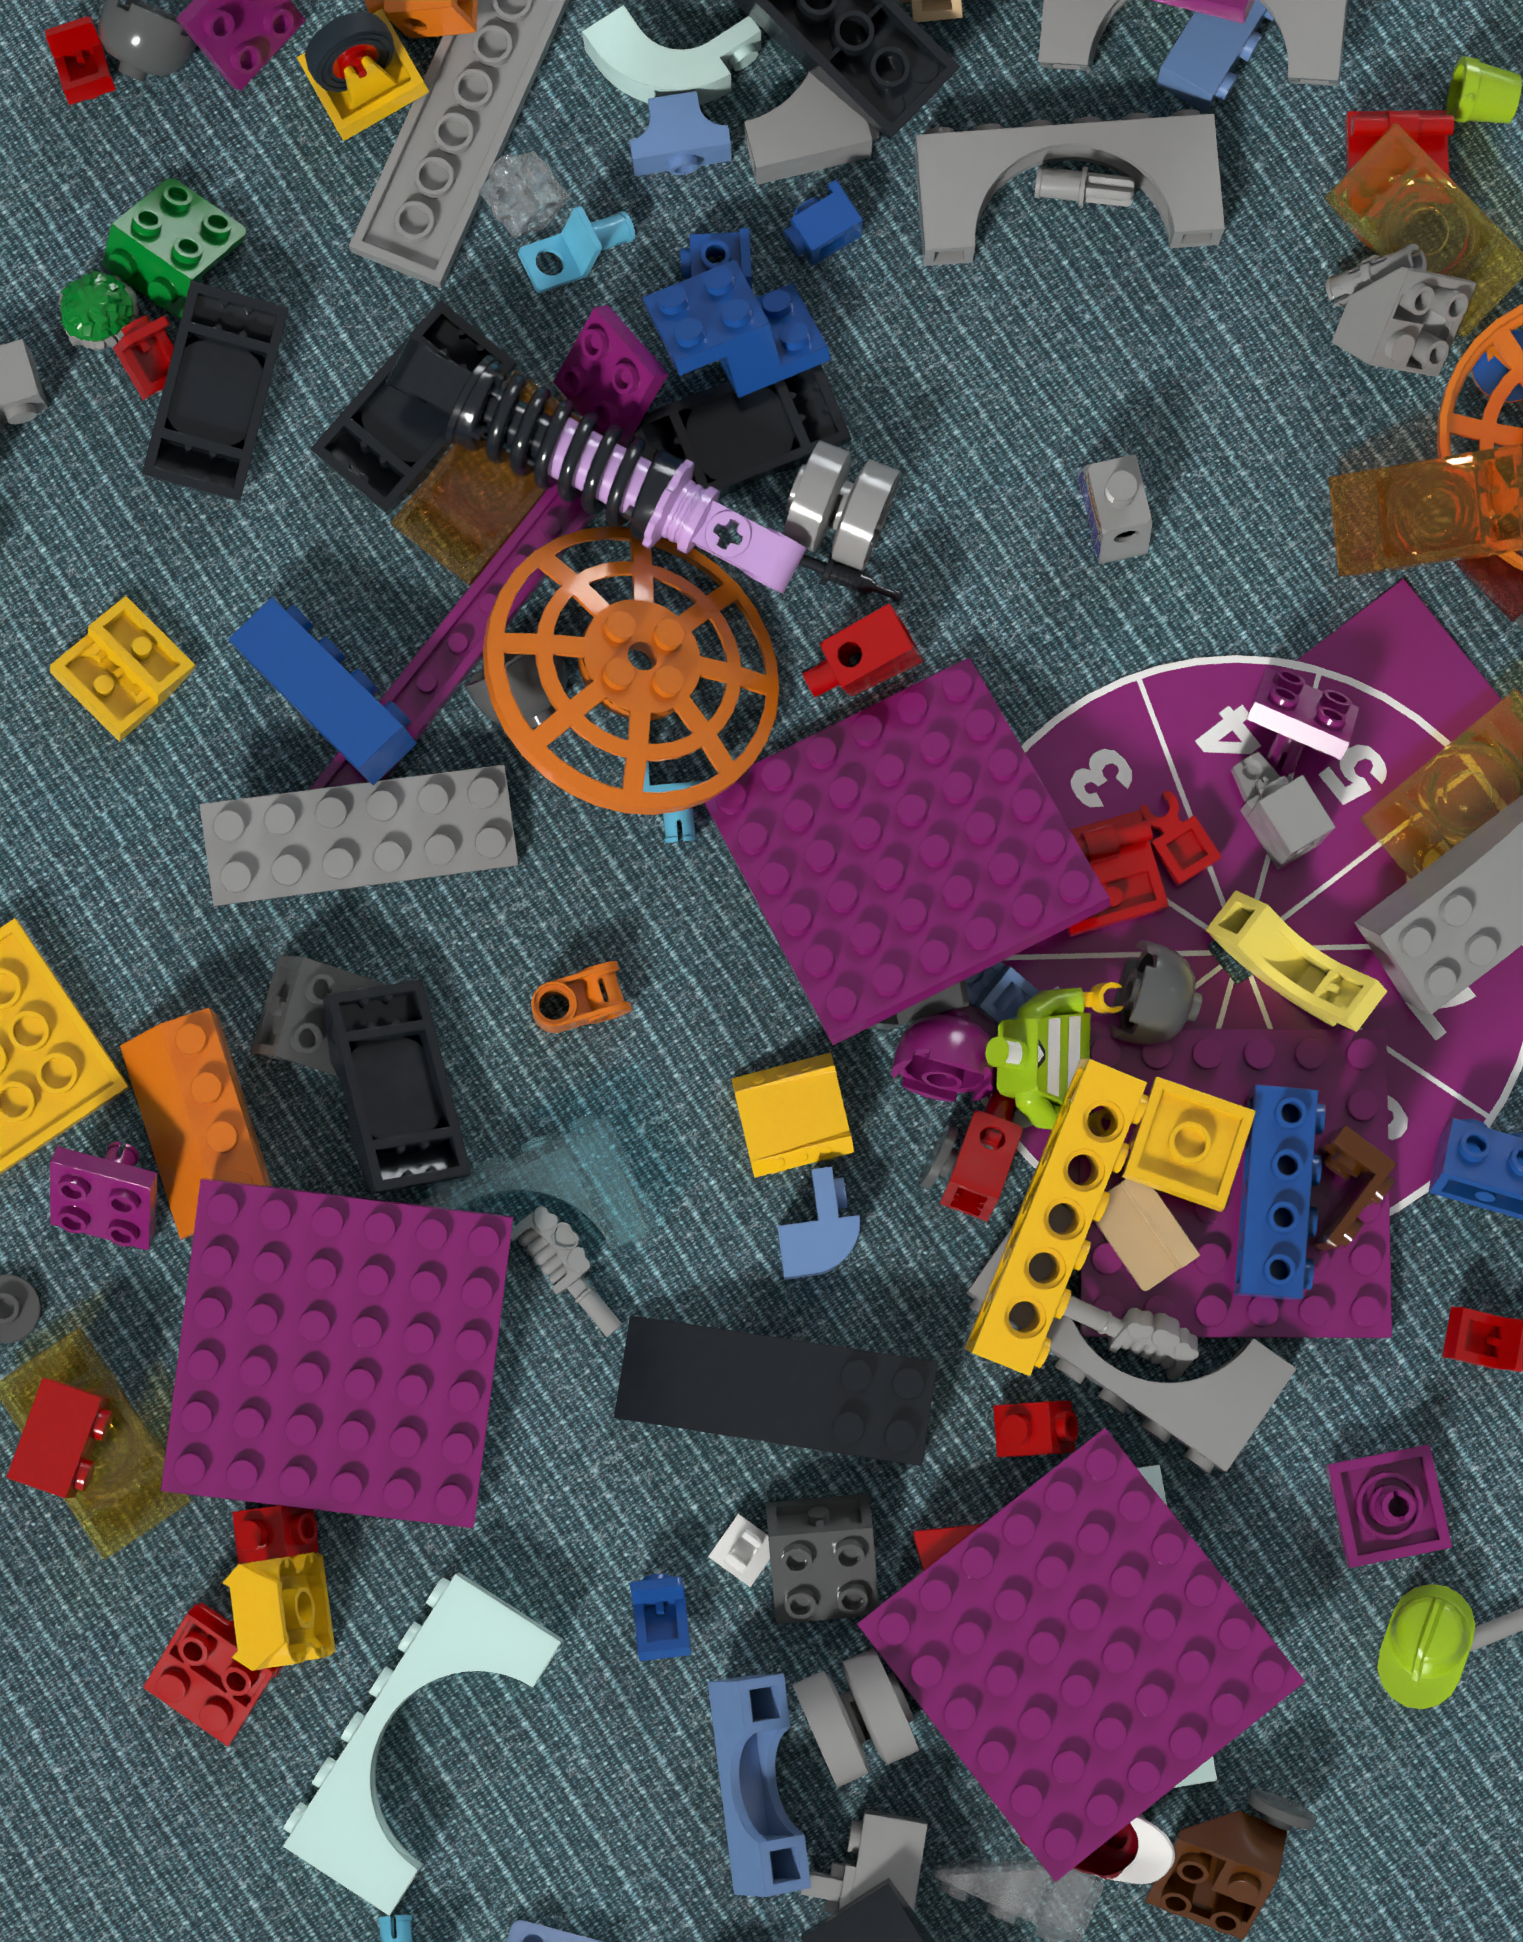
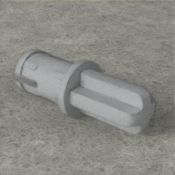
(1084, 186)

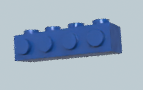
(323, 690)
(1480, 1167)
(1277, 1193)

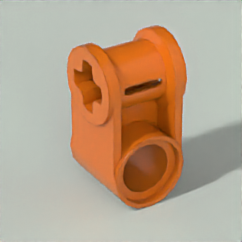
(583, 997)

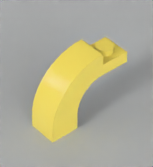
(1292, 965)

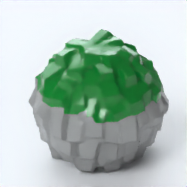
(97, 310)

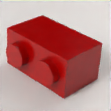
(60, 1439)

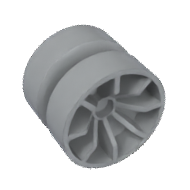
(826, 500)
(868, 1711)

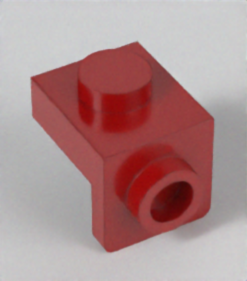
(80, 60)
(146, 354)
(1484, 1339)
(1035, 1428)
(274, 1533)

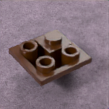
(1222, 1872)

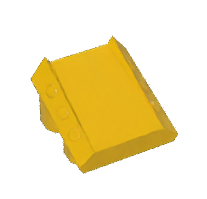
(793, 1115)
(281, 1611)

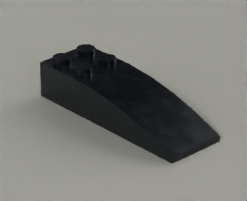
(861, 52)
(776, 1390)

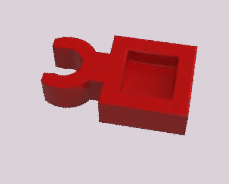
(1183, 846)

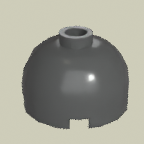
(144, 39)
(524, 685)
(1155, 996)

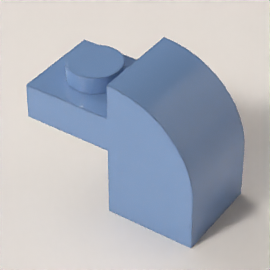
(822, 1244)

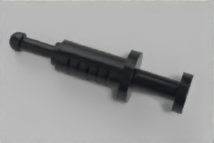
(847, 577)

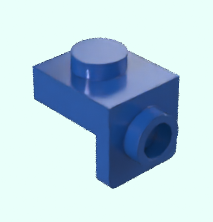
(660, 1617)

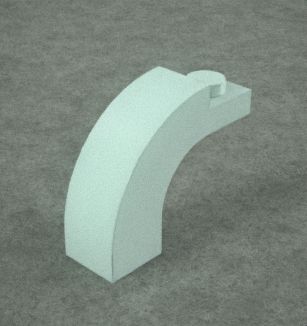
(652, 71)

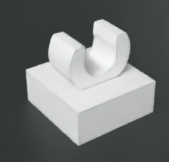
(742, 1550)

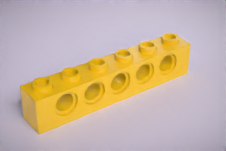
(1031, 1233)

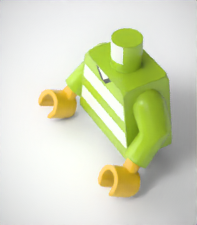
(1042, 1050)

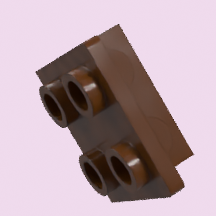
(1347, 1157)

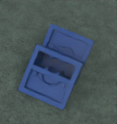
(722, 320)

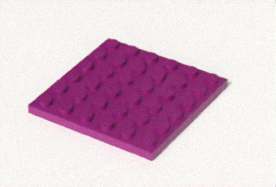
(904, 851)
(1349, 1283)
(337, 1353)
(1080, 1654)

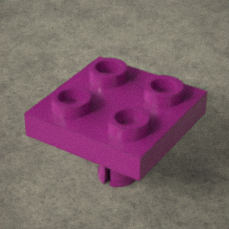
(240, 33)
(610, 374)
(1301, 717)
(104, 1195)
(1388, 1506)

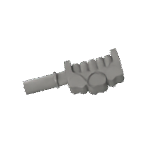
(559, 1252)
(1141, 1332)

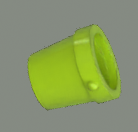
(1482, 92)

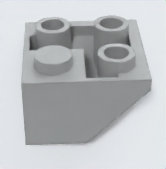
(1405, 320)

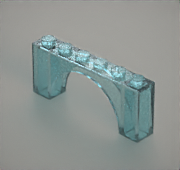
(577, 1168)

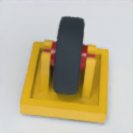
(360, 71)

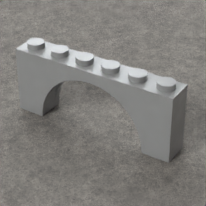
(1309, 27)
(807, 134)
(1166, 156)
(1205, 1414)

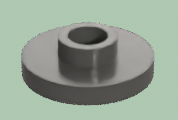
(940, 1158)
(18, 1308)
(1281, 1811)

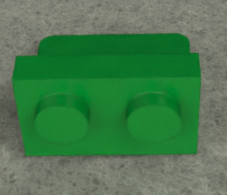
(169, 242)

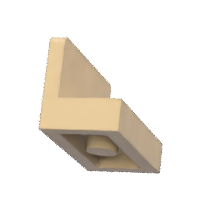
(1145, 1234)

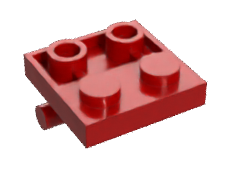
(1425, 127)
(1125, 867)
(203, 1678)

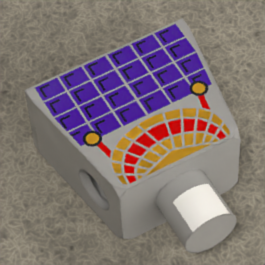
(1114, 505)

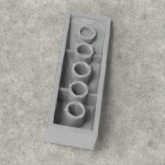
(1453, 915)

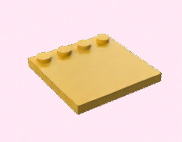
(49, 1055)

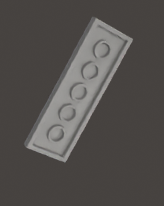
(358, 835)

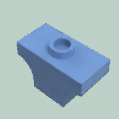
(679, 138)

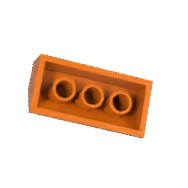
(193, 1110)

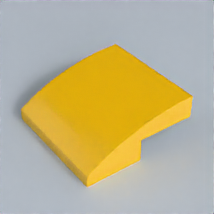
(122, 668)

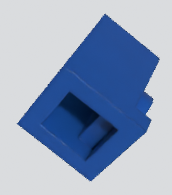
(823, 225)
(731, 245)

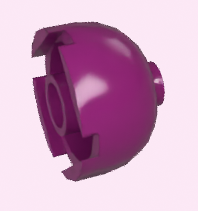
(944, 1058)

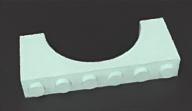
(344, 1823)

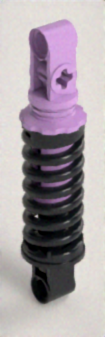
(568, 453)

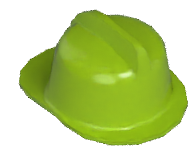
(1426, 1646)

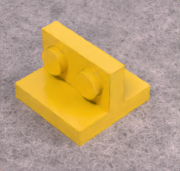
(1188, 1144)

